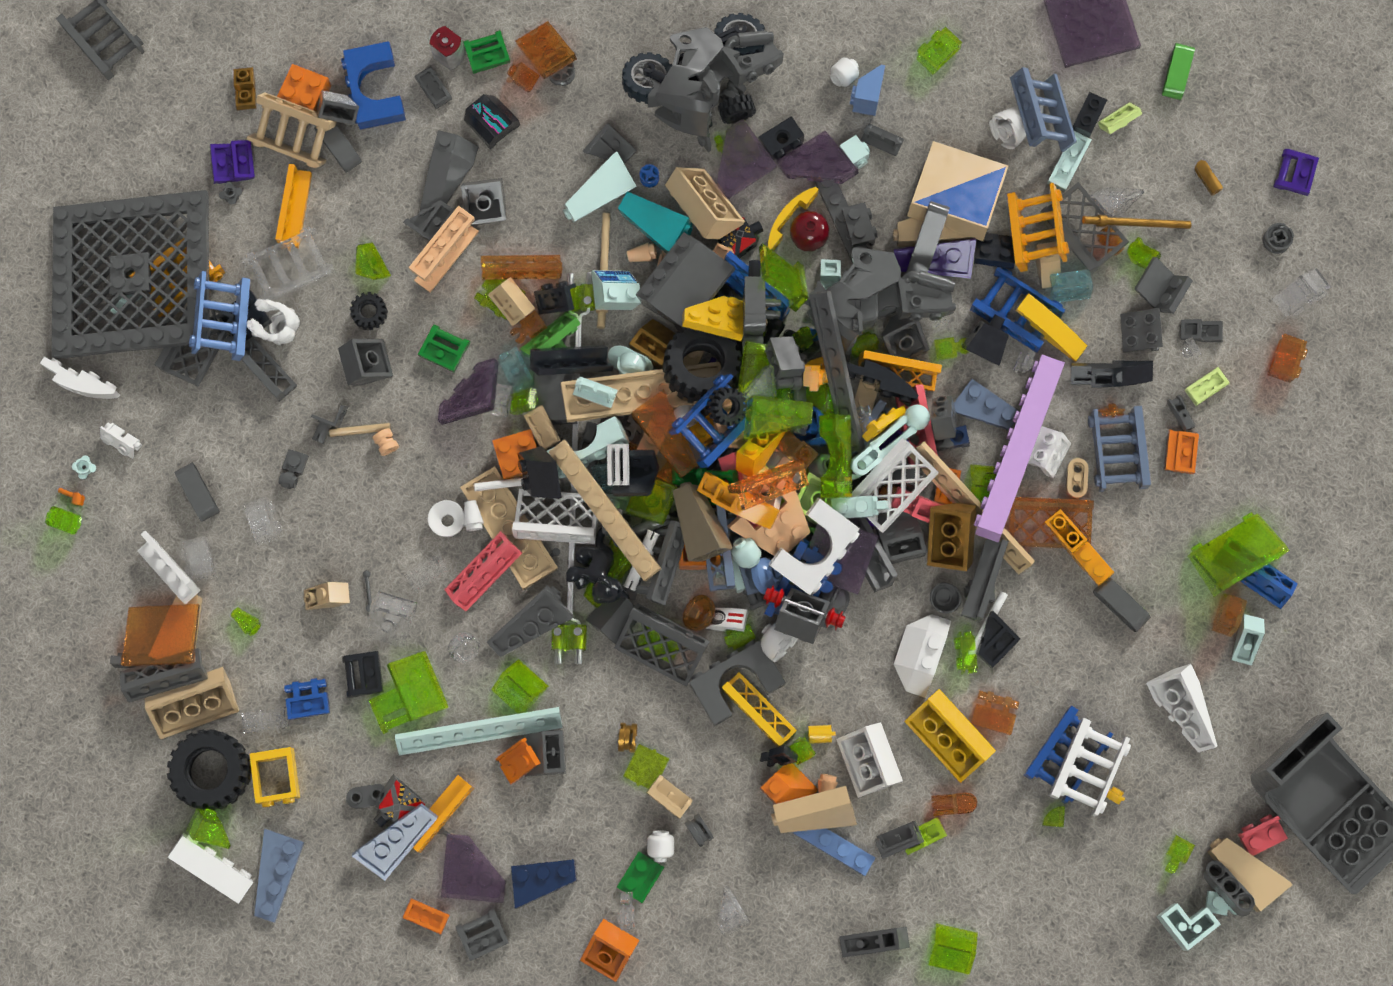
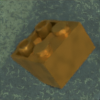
(652, 342)

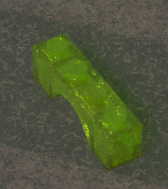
(837, 434)

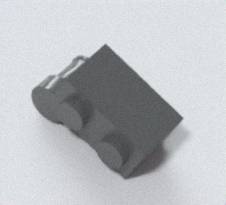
(787, 364)

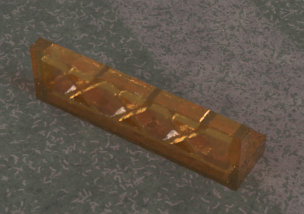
(520, 268)
(765, 478)

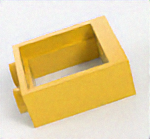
(270, 755)

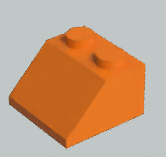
(609, 950)

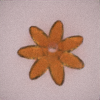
(1112, 410)

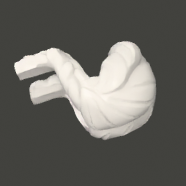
(283, 324)

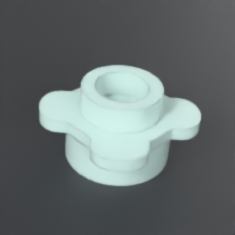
(84, 461)

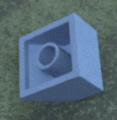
(867, 92)

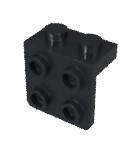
(642, 474)

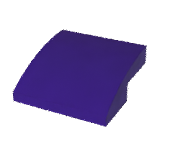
(232, 162)

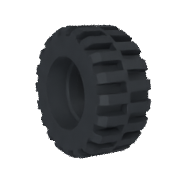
(690, 341)
(182, 762)

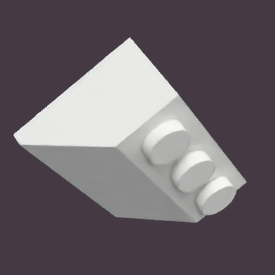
(869, 759)

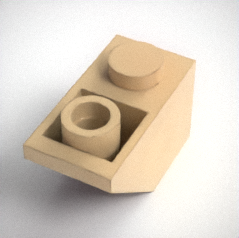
(326, 595)

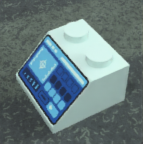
(615, 290)

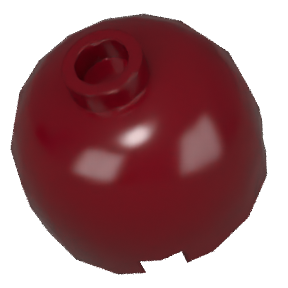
(809, 231)

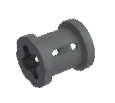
(755, 600)

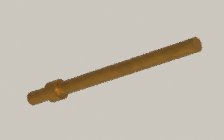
(1103, 221)

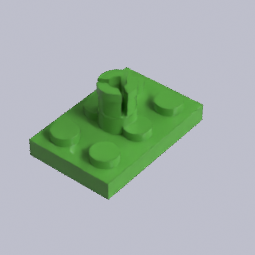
(553, 335)

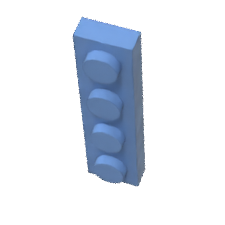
(838, 849)

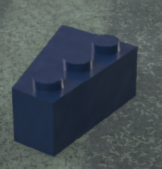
(541, 879)

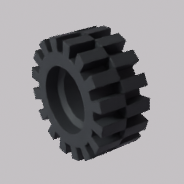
(736, 109)
(366, 299)
(736, 410)

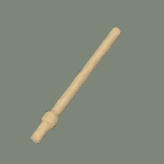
(604, 261)

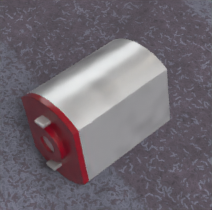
(447, 47)

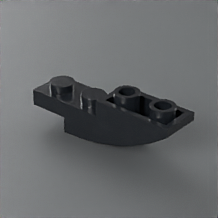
(1112, 374)
(886, 381)

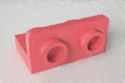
(1262, 836)

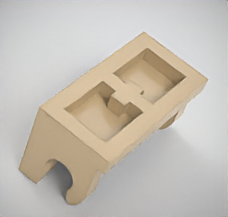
(511, 301)
(669, 796)

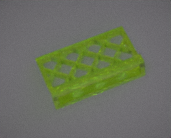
(784, 277)

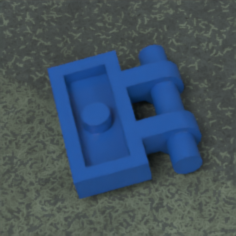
(307, 705)

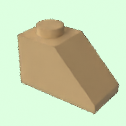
(1047, 265)

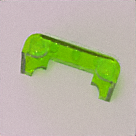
(1237, 553)

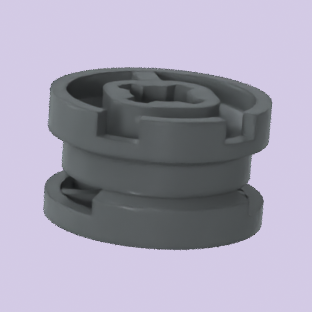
(563, 76)
(1278, 238)
(697, 832)

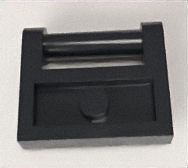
(369, 674)

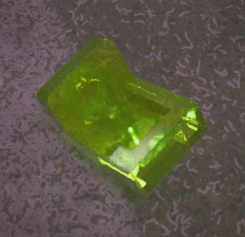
(1141, 254)

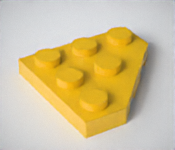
(717, 316)

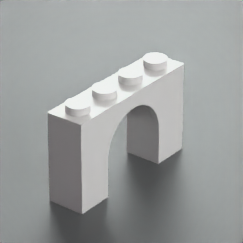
(809, 575)

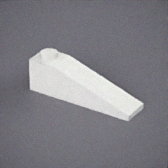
(1183, 698)

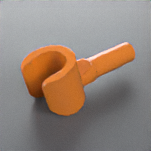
(77, 498)

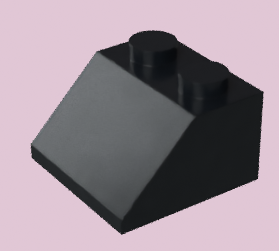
(539, 473)

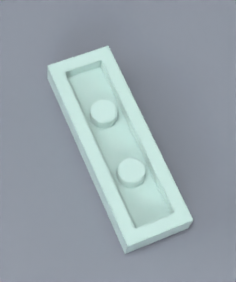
(1069, 162)

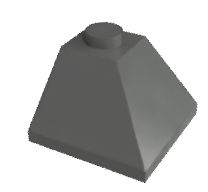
(904, 338)

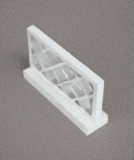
(884, 471)
(551, 532)

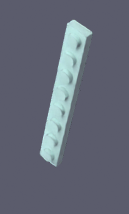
(478, 731)

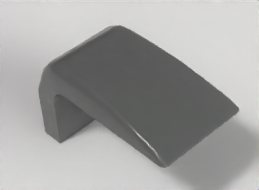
(1329, 803)

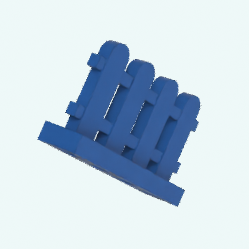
(811, 556)

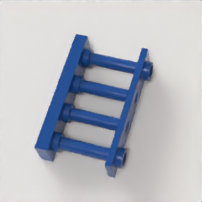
(1014, 329)
(720, 440)
(1047, 752)

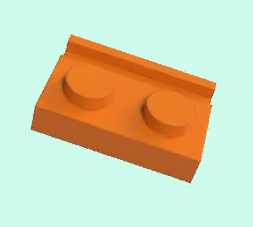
(1181, 452)
(518, 761)

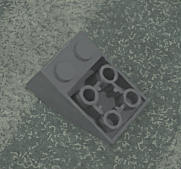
(902, 538)

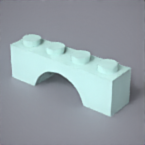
(607, 432)

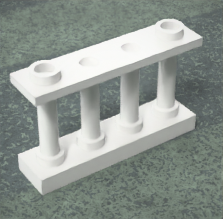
(1068, 769)

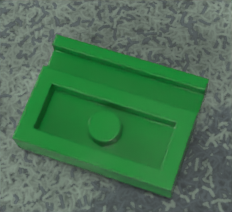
(640, 877)

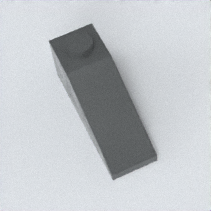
(874, 942)

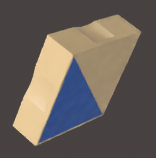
(962, 183)

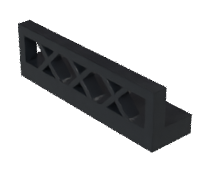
(569, 360)

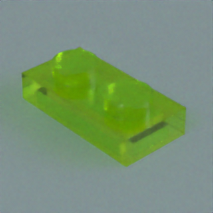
(523, 401)

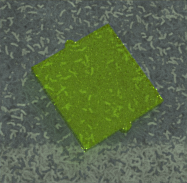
(645, 766)

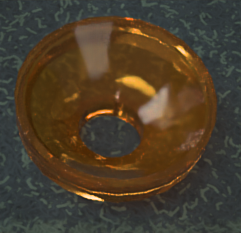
(695, 612)

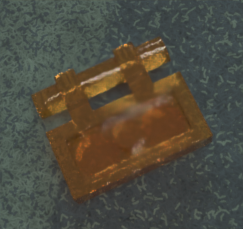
(992, 718)

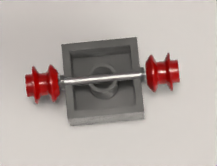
(802, 614)

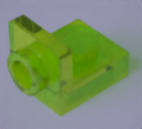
(803, 749)

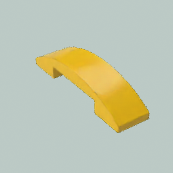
(803, 200)

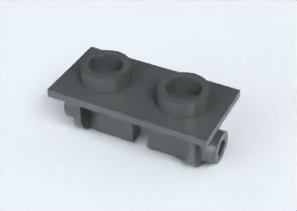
(882, 139)

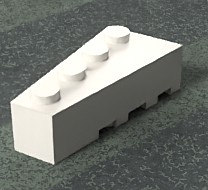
(211, 868)

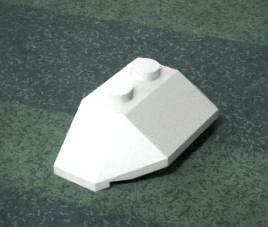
(921, 653)

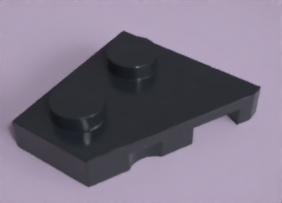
(996, 640)

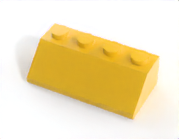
(950, 736)

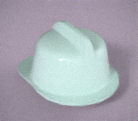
(628, 361)

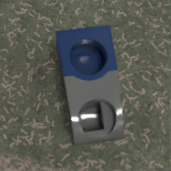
(960, 440)

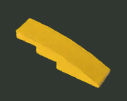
(1052, 327)

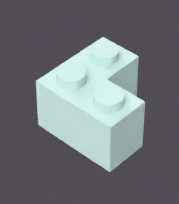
(1187, 930)

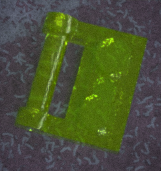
(387, 704)

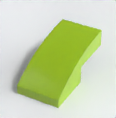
(931, 832)

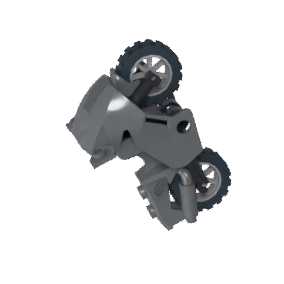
(691, 86)

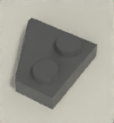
(430, 219)

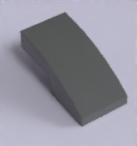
(1202, 330)

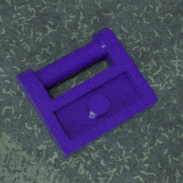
(1302, 174)

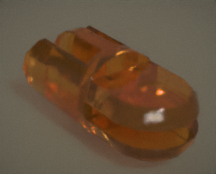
(953, 804)

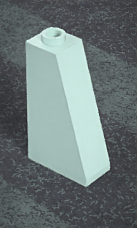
(601, 188)

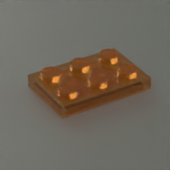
(546, 50)

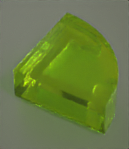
(1055, 817)

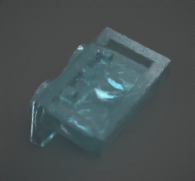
(1071, 286)

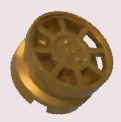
(625, 737)

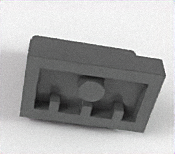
(1162, 287)

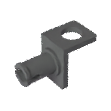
(324, 425)

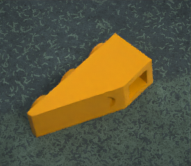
(756, 453)

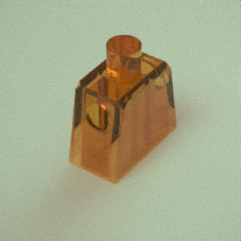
(1229, 613)

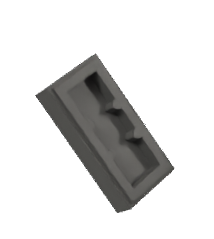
(433, 87)

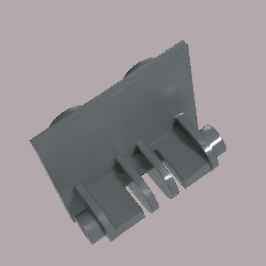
(1141, 330)

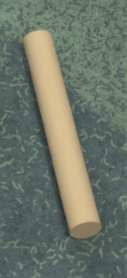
(358, 429)

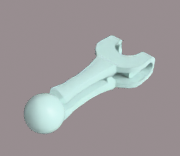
(915, 417)

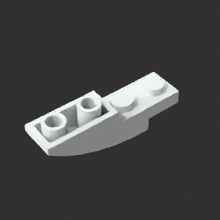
(83, 383)

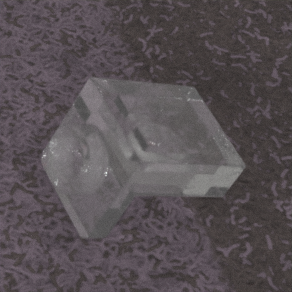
(502, 399)

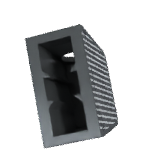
(333, 107)

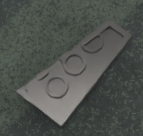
(535, 619)

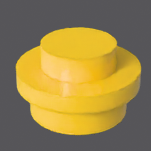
(1115, 795)

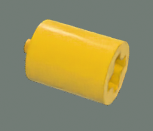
(820, 734)

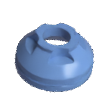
(765, 576)

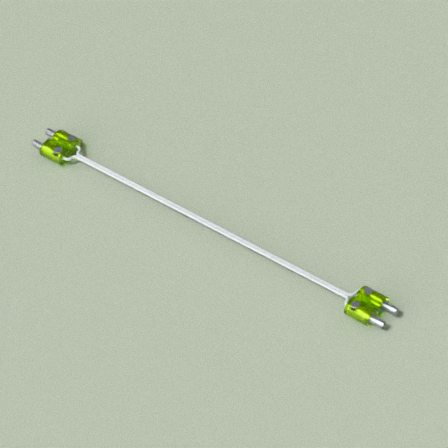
(574, 636)

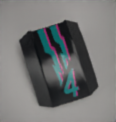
(490, 119)

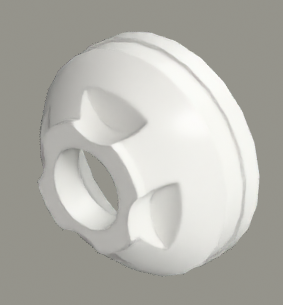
(442, 509)

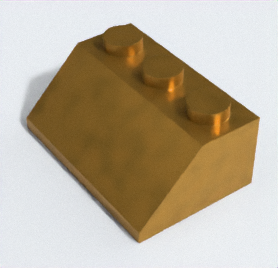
(951, 536)

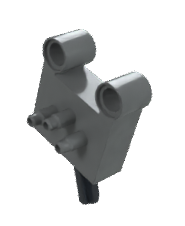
(755, 305)

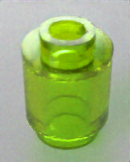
(865, 342)
(738, 638)

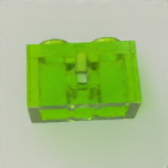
(934, 60)

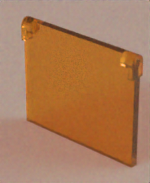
(160, 635)

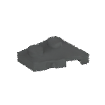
(608, 142)

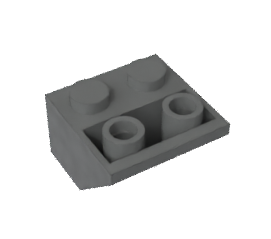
(550, 750)

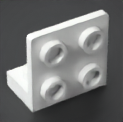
(1049, 451)

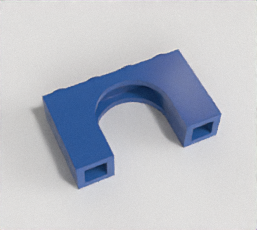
(358, 64)

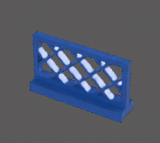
(737, 280)

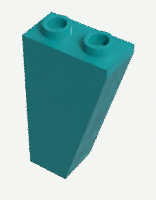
(655, 221)

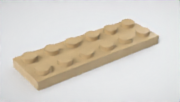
(498, 515)

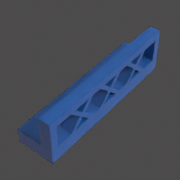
(1271, 586)

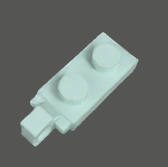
(859, 506)

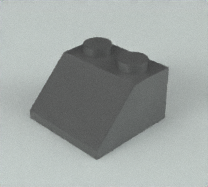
(484, 200)
(365, 361)

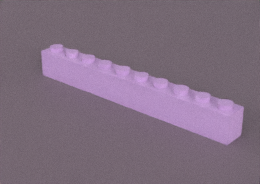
(1020, 447)

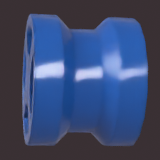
(650, 171)

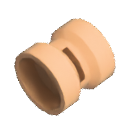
(385, 442)

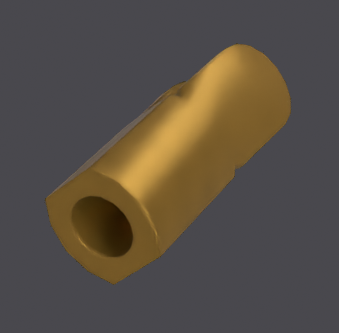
(1208, 177)

